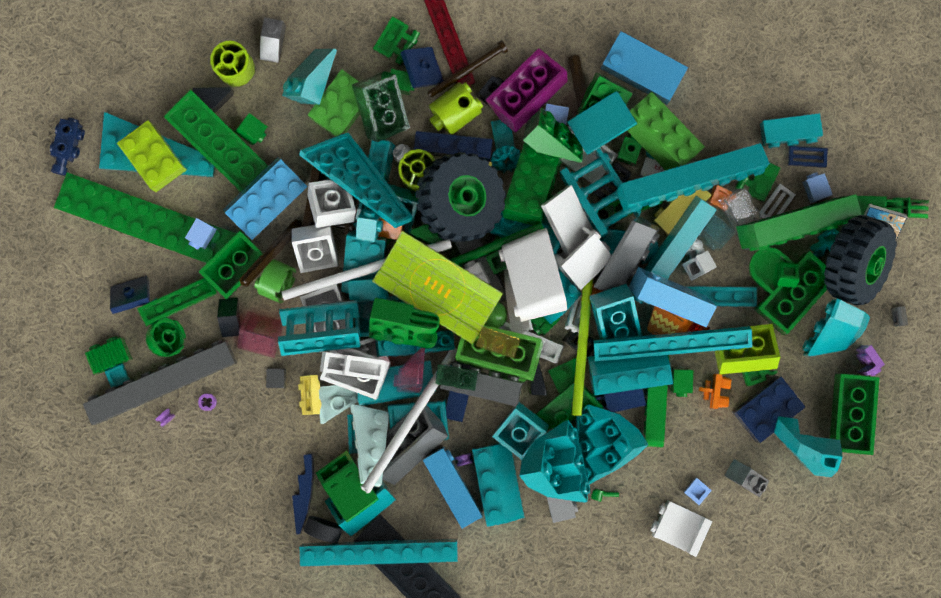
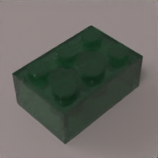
(381, 106)

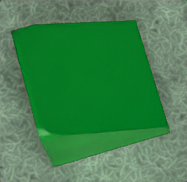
(788, 275)

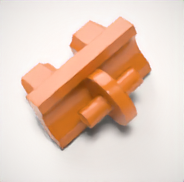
(718, 382)

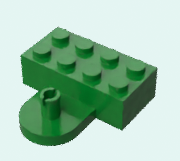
(786, 305)

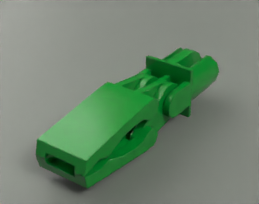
(897, 204)

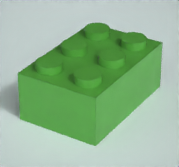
(337, 107)

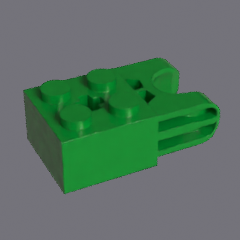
(403, 324)

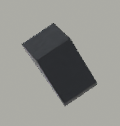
(214, 96)
(229, 317)

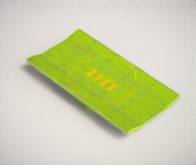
(437, 286)

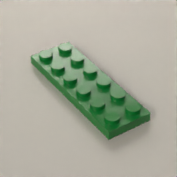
(215, 141)

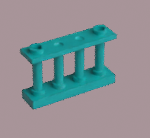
(591, 210)
(319, 341)

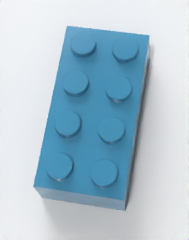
(264, 198)

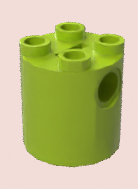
(232, 63)
(448, 112)
(417, 161)

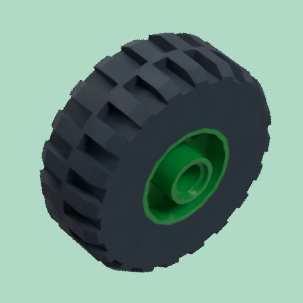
(460, 197)
(860, 260)

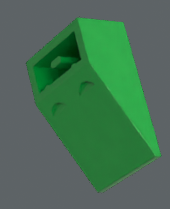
(600, 88)
(551, 137)
(343, 485)

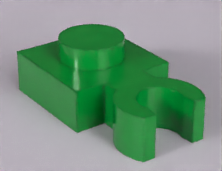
(754, 377)

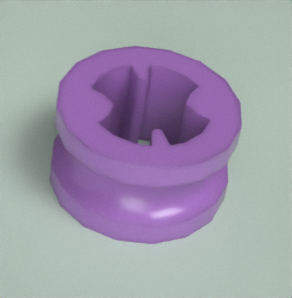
(207, 408)
(165, 417)
(463, 459)

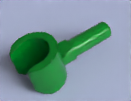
(598, 494)

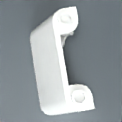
(534, 276)

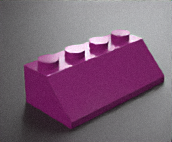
(527, 90)

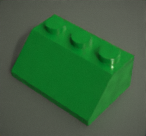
(230, 264)

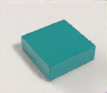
(117, 375)

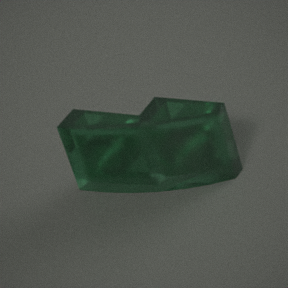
(456, 377)

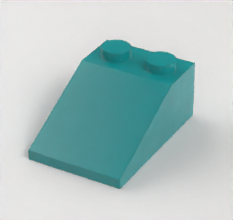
(310, 77)

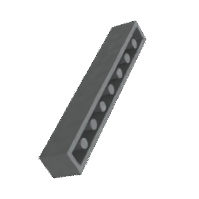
(159, 383)

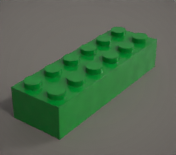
(798, 223)

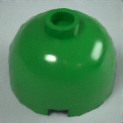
(165, 337)

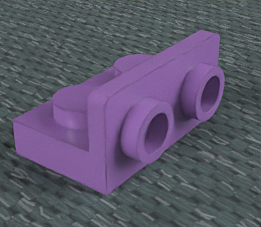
(869, 356)

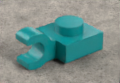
(825, 242)

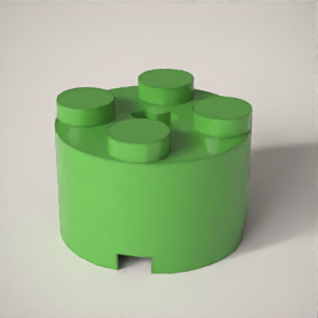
(274, 279)

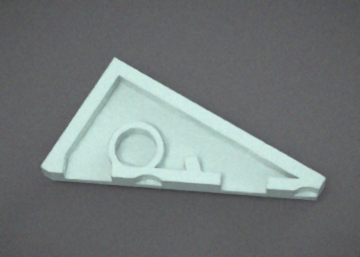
(334, 401)

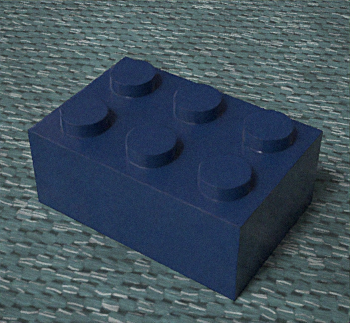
(762, 409)

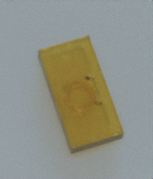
(498, 342)

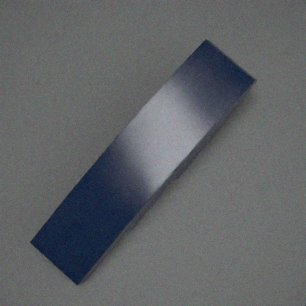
(302, 501)

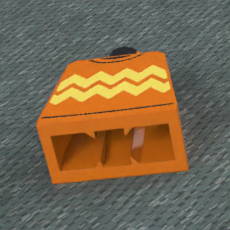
(666, 322)

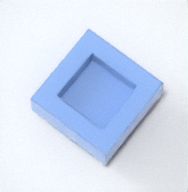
(697, 491)

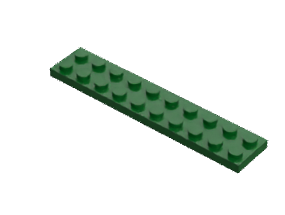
(135, 217)

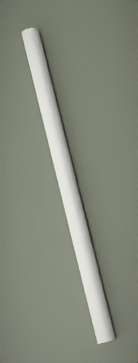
(349, 274)
(405, 428)

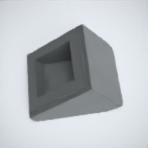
(899, 316)
(276, 378)

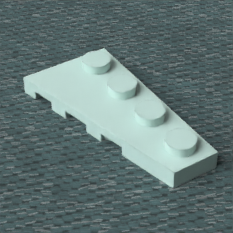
(371, 436)

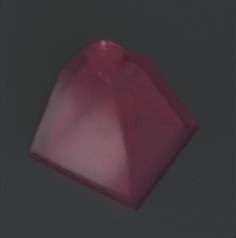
(411, 374)

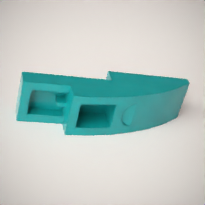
(445, 342)

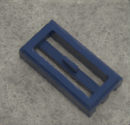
(791, 149)

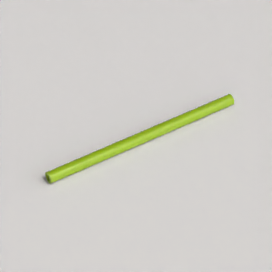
(582, 350)

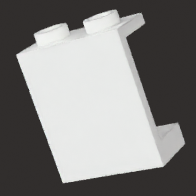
(585, 260)
(680, 527)

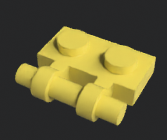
(310, 399)

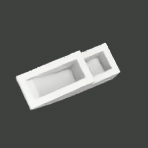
(352, 366)

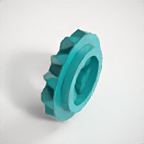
(500, 155)

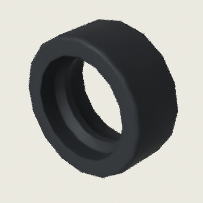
(323, 529)

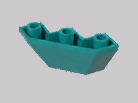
(837, 330)
(606, 441)
(817, 454)
(557, 465)

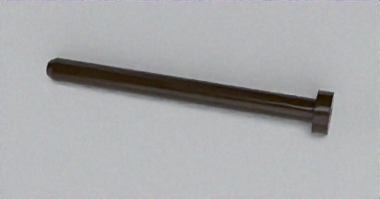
(501, 48)

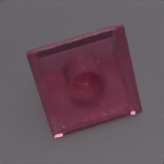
(260, 334)

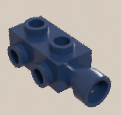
(69, 140)

